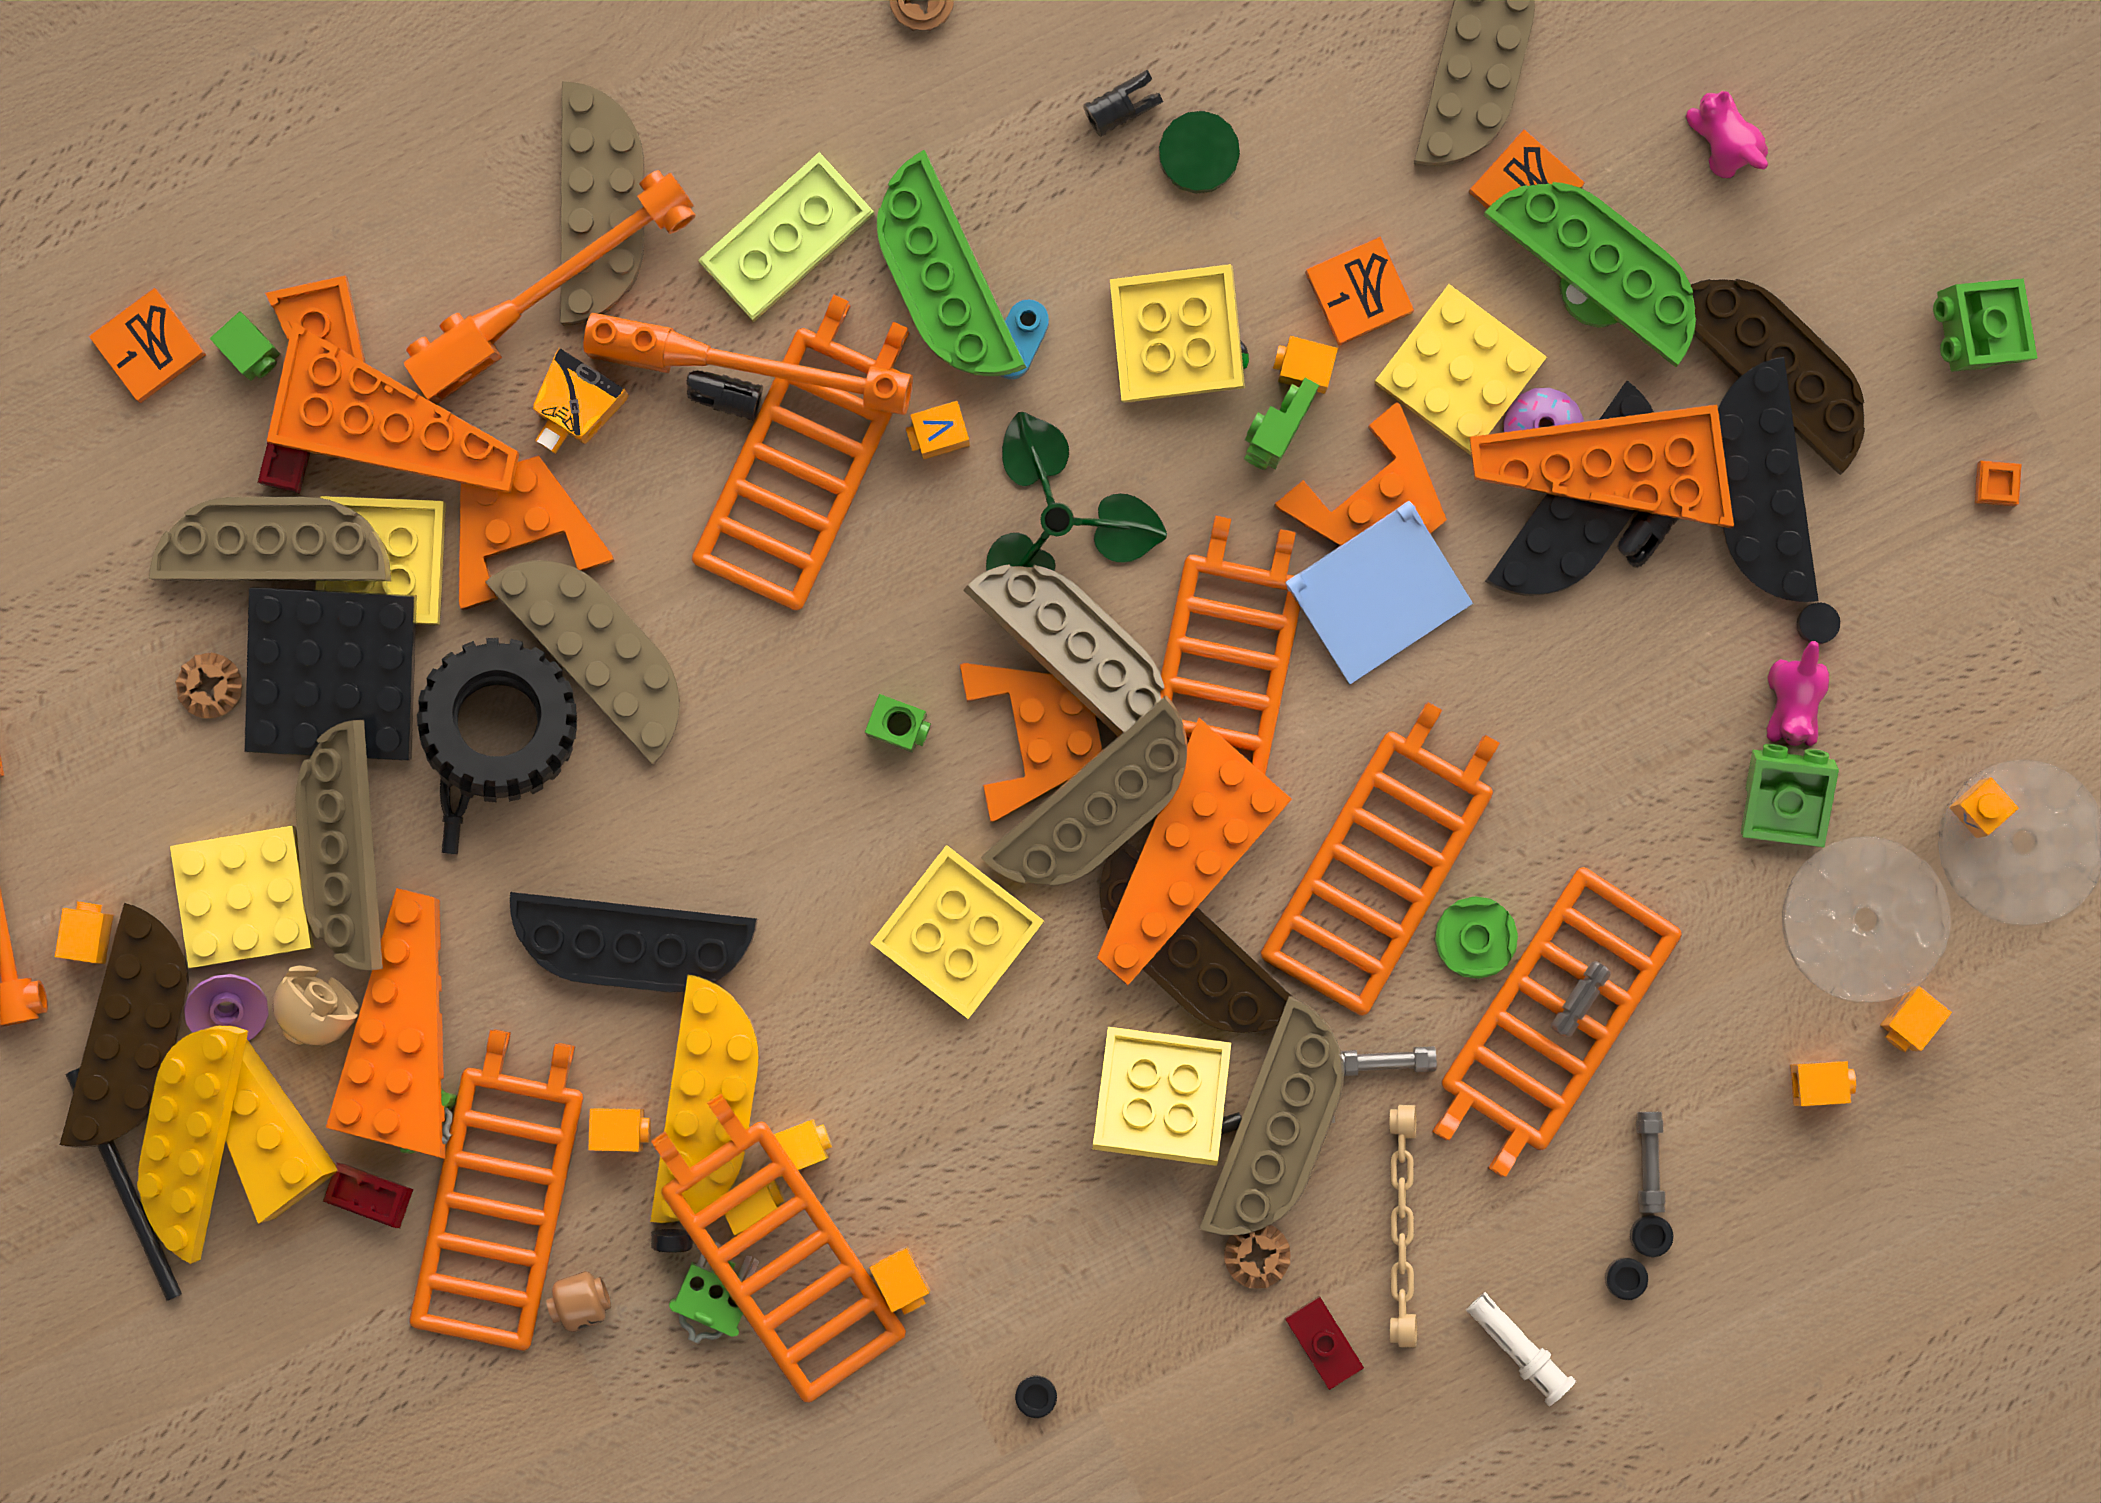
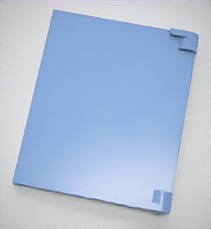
(1379, 592)

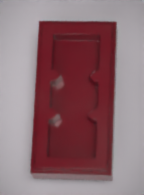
(283, 468)
(368, 1195)
(1324, 1342)

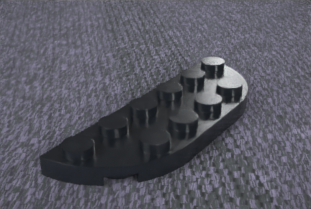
(1765, 485)
(1565, 534)
(628, 942)

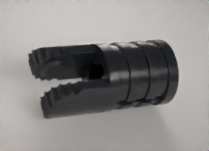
(1115, 106)
(725, 393)
(1644, 536)

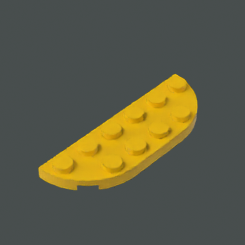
(713, 1057)
(188, 1136)

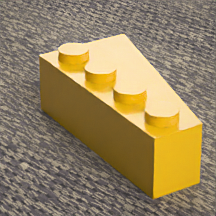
(272, 1143)

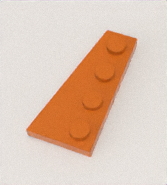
(323, 310)

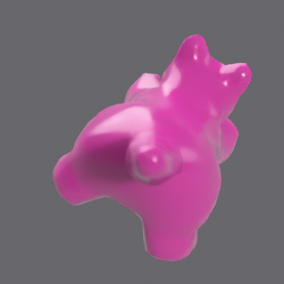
(1730, 136)
(1798, 691)

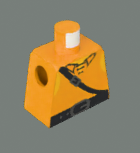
(574, 401)

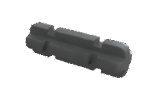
(1581, 999)

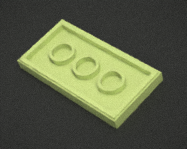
(786, 237)

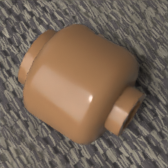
(579, 1301)

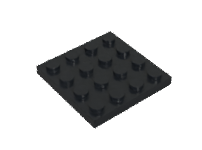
(326, 663)

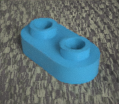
(1027, 337)

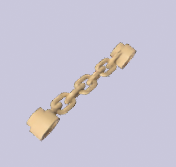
(1404, 1123)

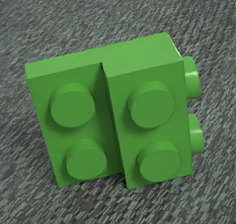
(1985, 324)
(1272, 433)
(1789, 796)

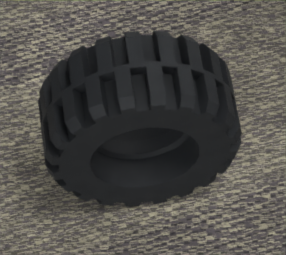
(488, 666)

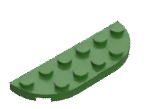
(1603, 261)
(942, 275)

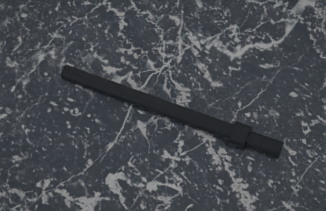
(136, 1213)

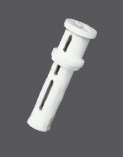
(1533, 1363)

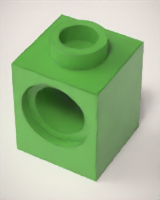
(246, 347)
(882, 713)

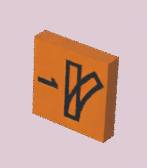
(1520, 165)
(1359, 291)
(147, 345)

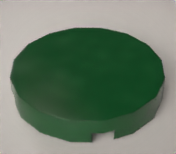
(1199, 152)

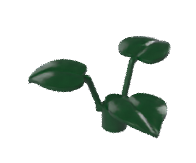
(1039, 450)

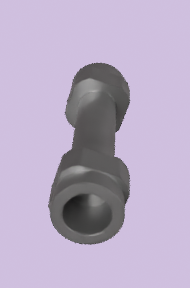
(1421, 1059)
(1651, 1198)

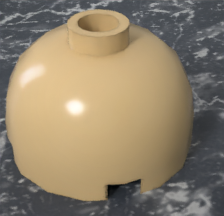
(311, 1009)

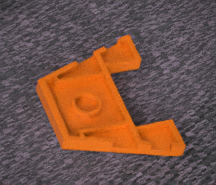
(1393, 486)
(505, 521)
(1052, 729)

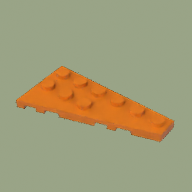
(359, 414)
(1640, 462)
(1190, 848)
(396, 1051)

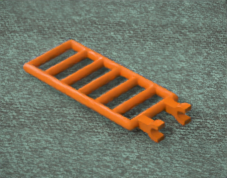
(754, 448)
(1277, 663)
(1333, 848)
(1604, 1035)
(446, 1198)
(742, 1291)

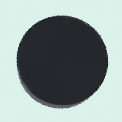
(1818, 623)
(1651, 1236)
(671, 1240)
(1626, 1278)
(1036, 1396)

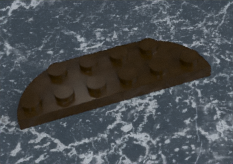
(1752, 326)
(1201, 963)
(130, 1031)

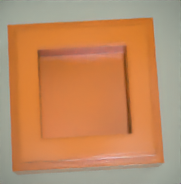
(1998, 483)

